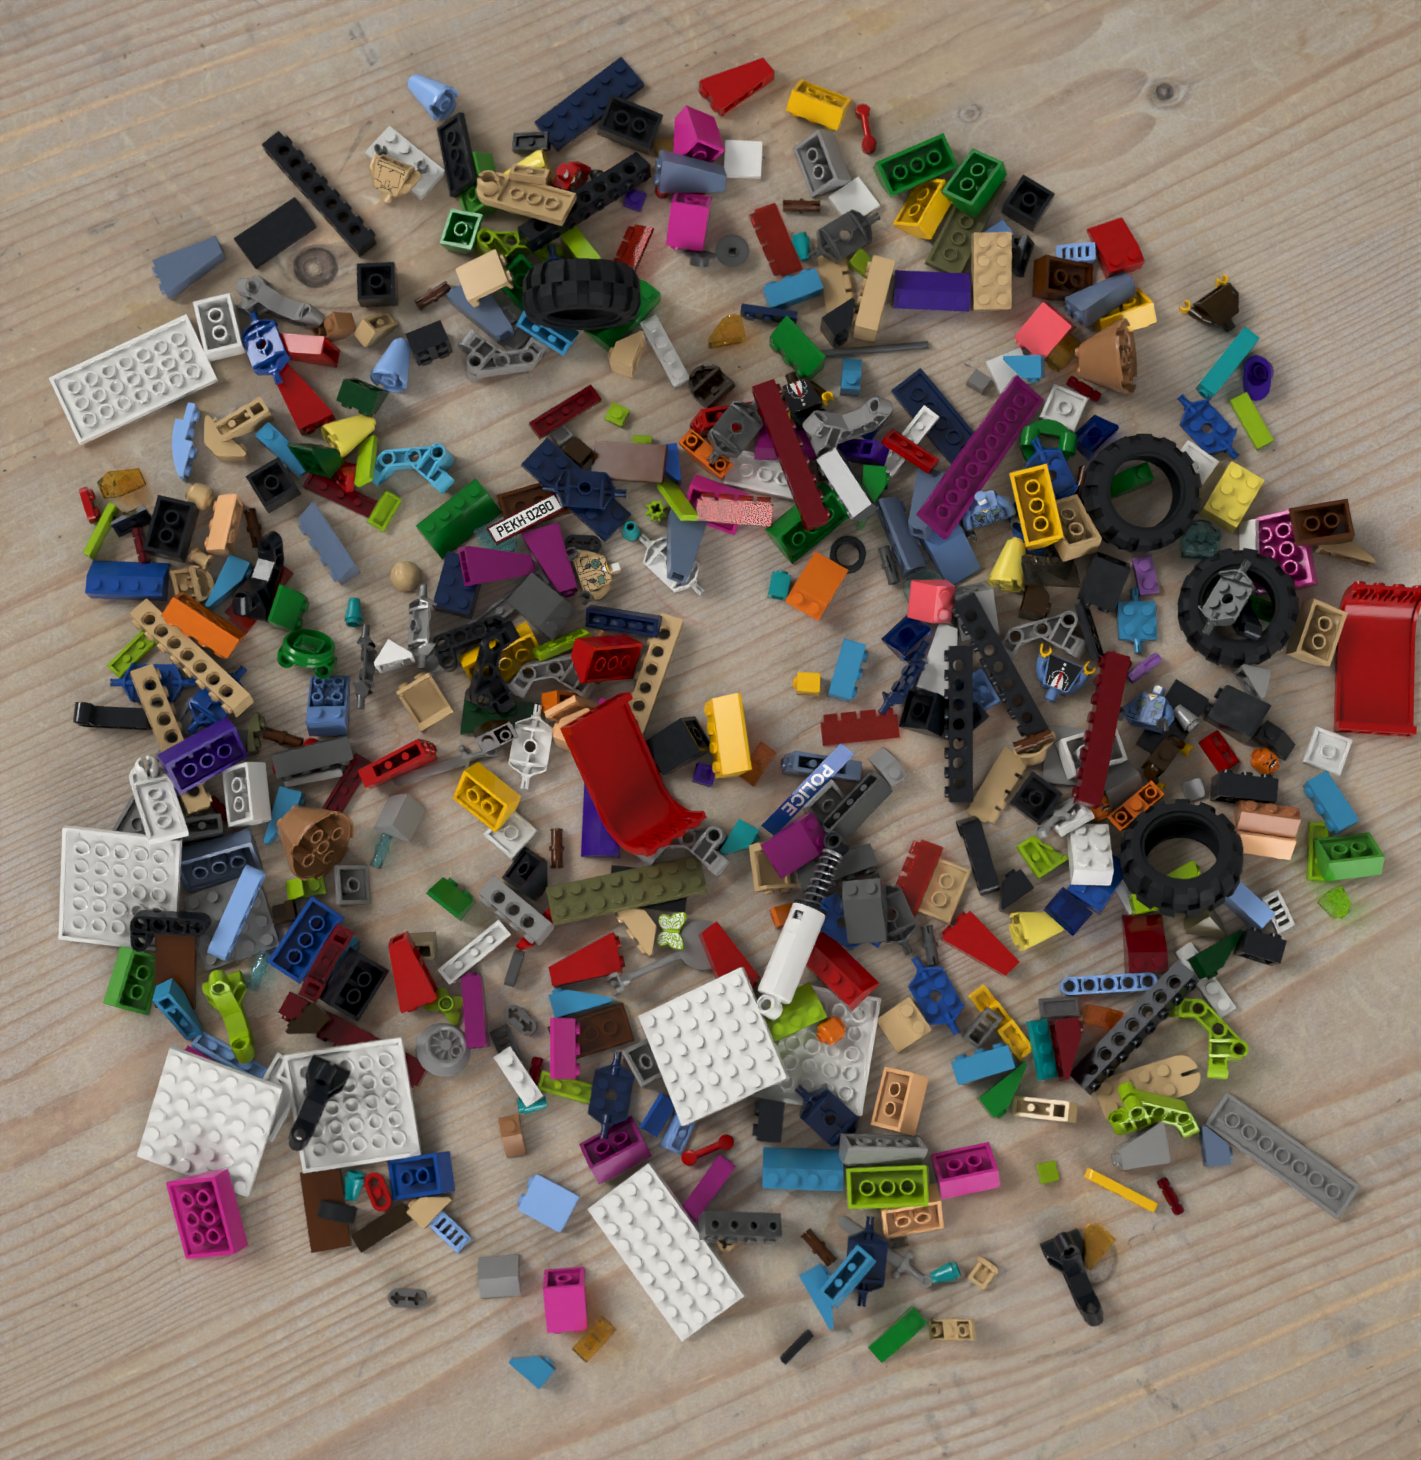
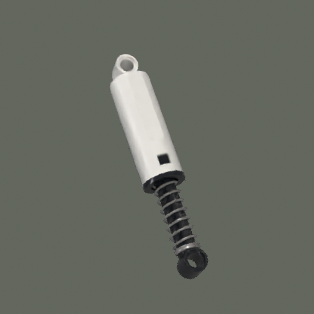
(799, 934)

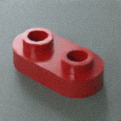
(87, 497)
(376, 1192)

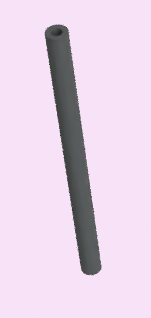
(876, 349)

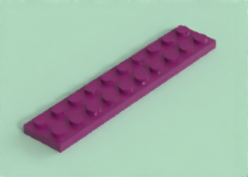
(979, 457)

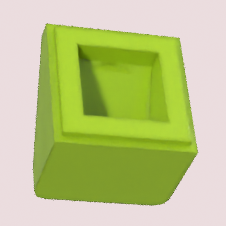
(859, 262)
(1047, 1172)

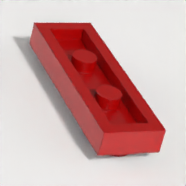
(910, 451)

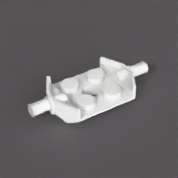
(656, 559)
(533, 762)

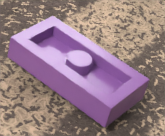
(1145, 576)

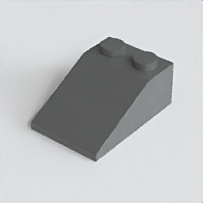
(541, 606)
(865, 910)

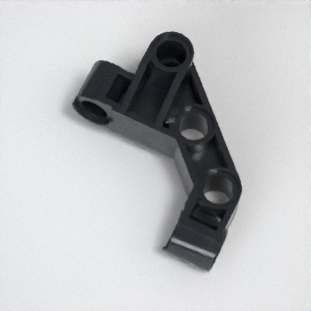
(255, 595)
(491, 688)
(322, 1084)
(1067, 1255)

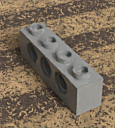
(494, 889)

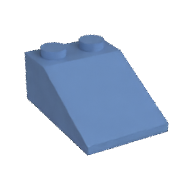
(951, 556)

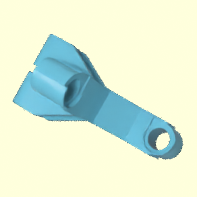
(432, 464)

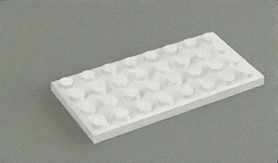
(133, 379)
(665, 1251)

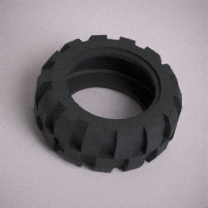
(581, 294)
(1183, 482)
(1235, 652)
(1189, 822)

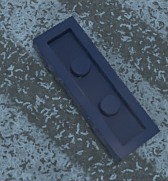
(766, 314)

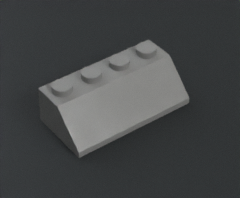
(881, 1149)

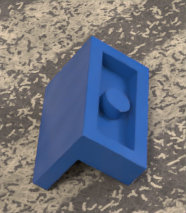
(658, 1115)

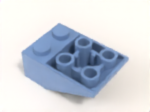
(328, 706)

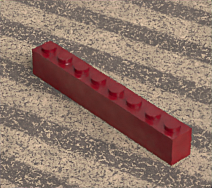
(790, 455)
(1101, 730)
(345, 1033)

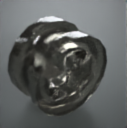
(898, 1242)

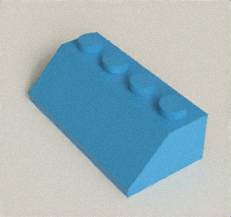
(802, 1169)

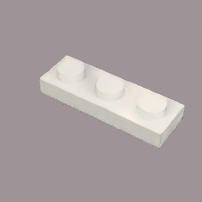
(518, 1076)

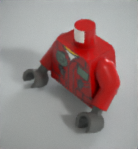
(573, 175)

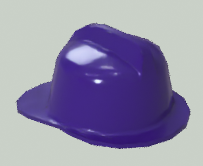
(1257, 377)

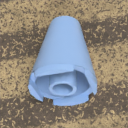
(434, 96)
(393, 367)

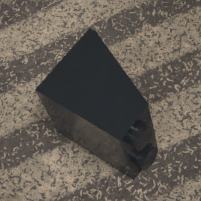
(1103, 582)
(1236, 713)
(678, 745)

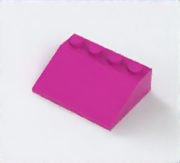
(1278, 541)
(207, 1214)

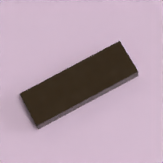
(381, 1227)

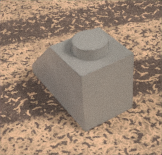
(887, 767)

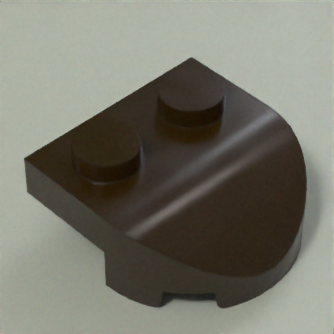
(709, 385)

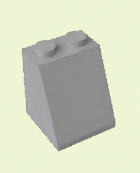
(985, 595)
(1143, 1149)

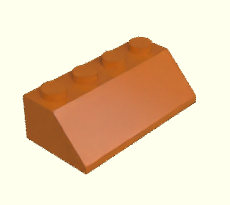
(203, 625)

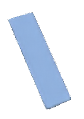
(222, 1054)
(676, 1136)

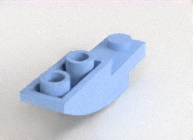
(182, 447)

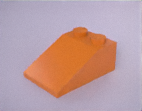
(816, 586)

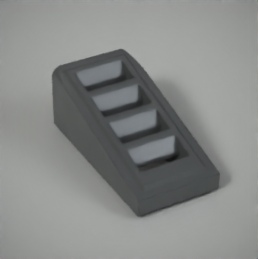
(977, 1022)
(509, 1035)

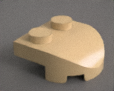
(193, 582)

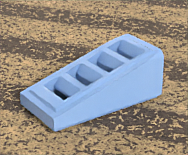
(1083, 247)
(433, 1224)

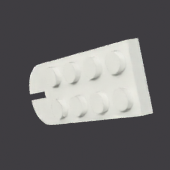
(157, 802)

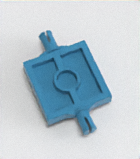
(1136, 620)

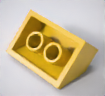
(818, 104)
(923, 209)
(1137, 310)
(486, 796)

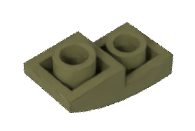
(255, 728)

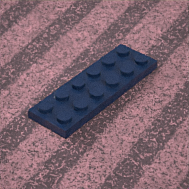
(588, 103)
(950, 430)
(546, 466)

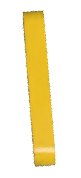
(1120, 1190)

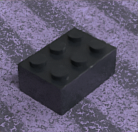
(630, 124)
(171, 528)
(1244, 786)
(354, 984)
(769, 1121)

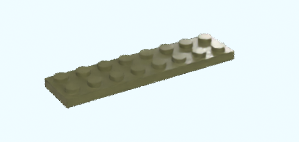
(626, 890)

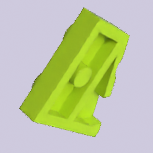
(1039, 856)

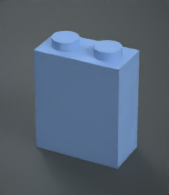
(1249, 907)
(547, 1202)

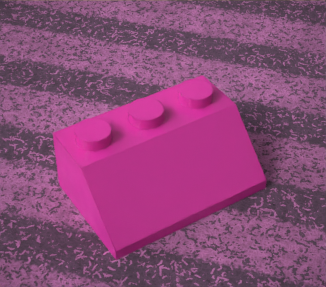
(702, 484)
(564, 1048)
(965, 1170)

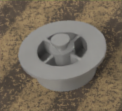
(442, 1049)

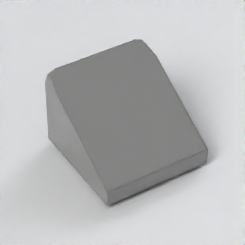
(978, 381)
(1193, 789)

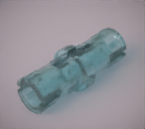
(381, 850)
(258, 971)

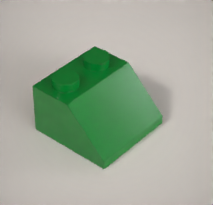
(461, 231)
(288, 609)
(451, 898)

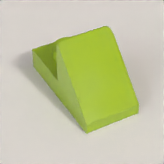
(302, 889)

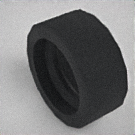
(855, 542)
(337, 1211)

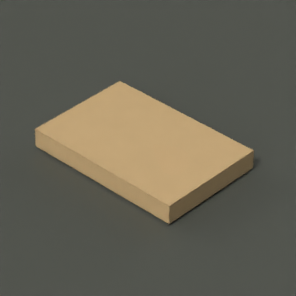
(944, 891)

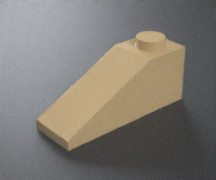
(243, 421)
(1347, 552)
(1044, 1109)

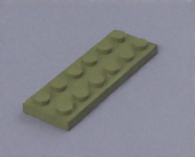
(953, 243)

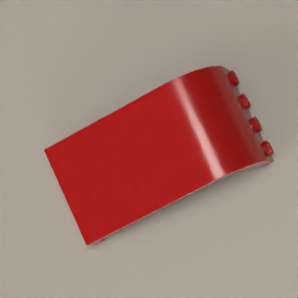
(1377, 660)
(625, 779)

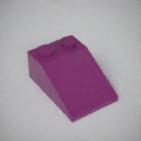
(795, 844)

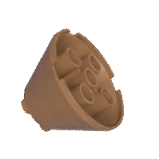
(1109, 358)
(314, 840)

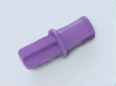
(1143, 667)

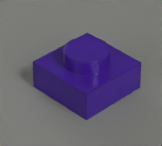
(635, 200)
(703, 775)

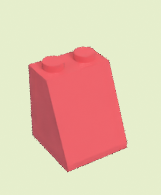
(1044, 330)

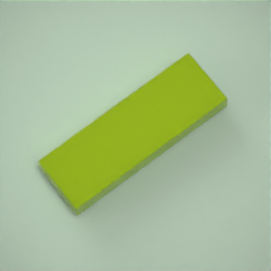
(1251, 421)
(366, 461)
(677, 501)
(101, 531)
(559, 644)
(132, 653)
(1315, 831)
(566, 1088)

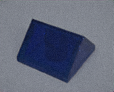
(1095, 435)
(905, 636)
(1067, 911)

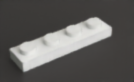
(664, 351)
(915, 432)
(474, 952)
(1211, 988)

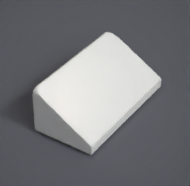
(1249, 534)

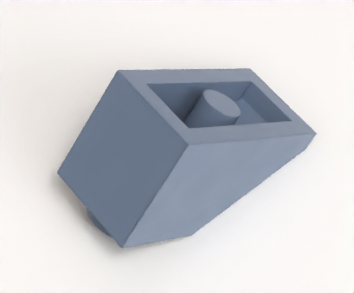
(1214, 1149)

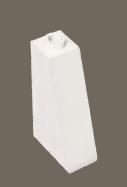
(933, 676)

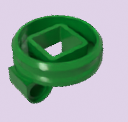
(1048, 428)
(321, 660)

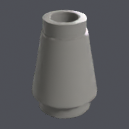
(1186, 718)

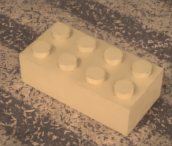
(991, 271)
(872, 298)

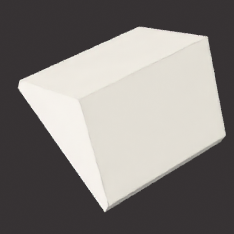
(393, 657)

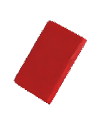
(1218, 751)

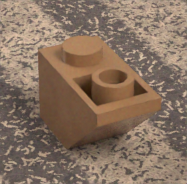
(336, 326)

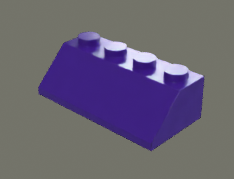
(931, 291)
(203, 755)
(595, 837)

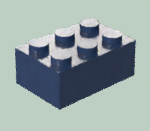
(451, 593)

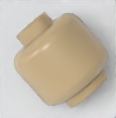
(200, 495)

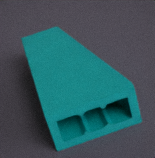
(1227, 363)

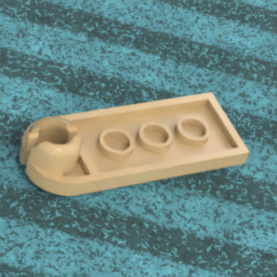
(524, 198)
(1157, 1077)

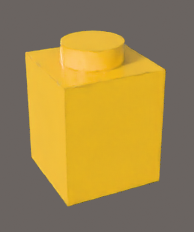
(807, 683)

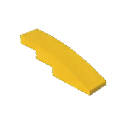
(1007, 1028)

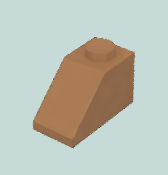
(512, 1135)

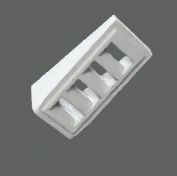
(1283, 908)

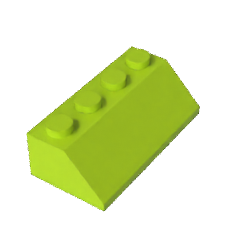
(800, 1013)
(888, 1187)

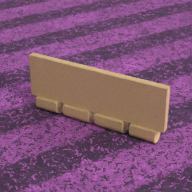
(834, 282)
(992, 791)

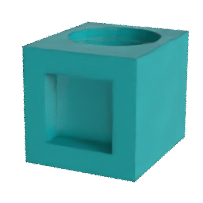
(779, 585)

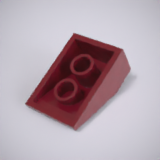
(1144, 944)
(1065, 1041)

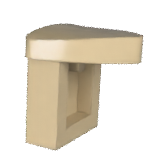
(982, 1273)

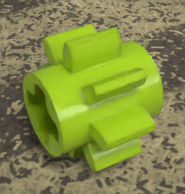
(653, 506)

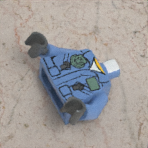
(986, 510)
(1149, 711)

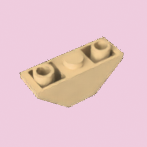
(225, 450)
(639, 927)
(952, 1328)

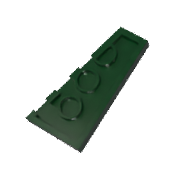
(475, 715)

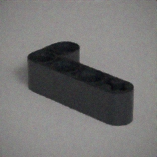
(1247, 623)
(470, 639)
(110, 717)
(973, 835)
(171, 926)

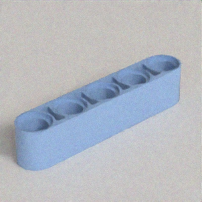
(236, 913)
(1098, 987)

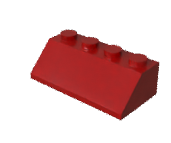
(605, 658)
(840, 971)

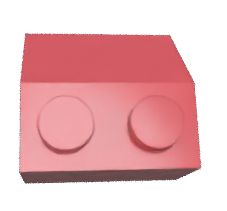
(931, 601)

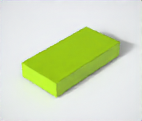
(384, 510)

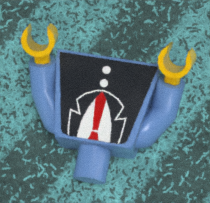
(1060, 675)

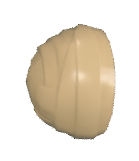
(405, 576)

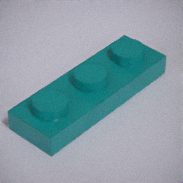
(1042, 1049)

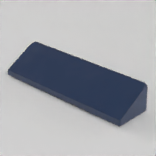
(623, 621)

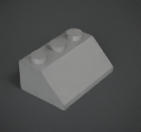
(822, 163)

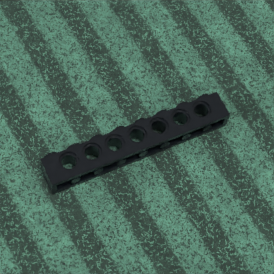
(590, 199)
(358, 243)
(1036, 723)
(965, 792)
(1134, 1017)

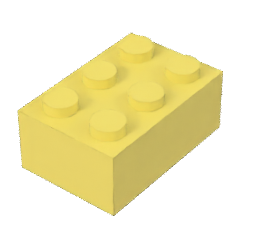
(1231, 497)

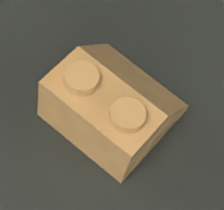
(626, 354)
(903, 1024)

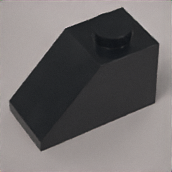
(1275, 739)
(1013, 888)

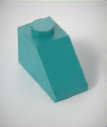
(740, 838)

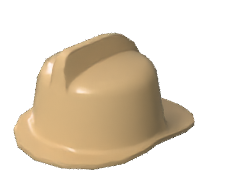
(1035, 756)

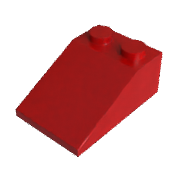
(1116, 248)

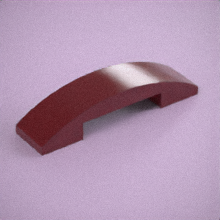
(325, 962)

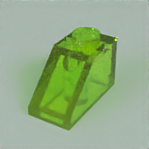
(1335, 902)

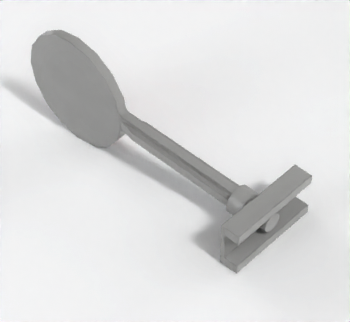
(692, 955)

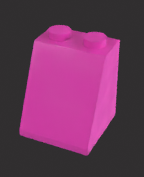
(697, 135)
(688, 221)
(565, 1300)

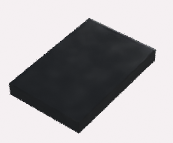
(1089, 631)

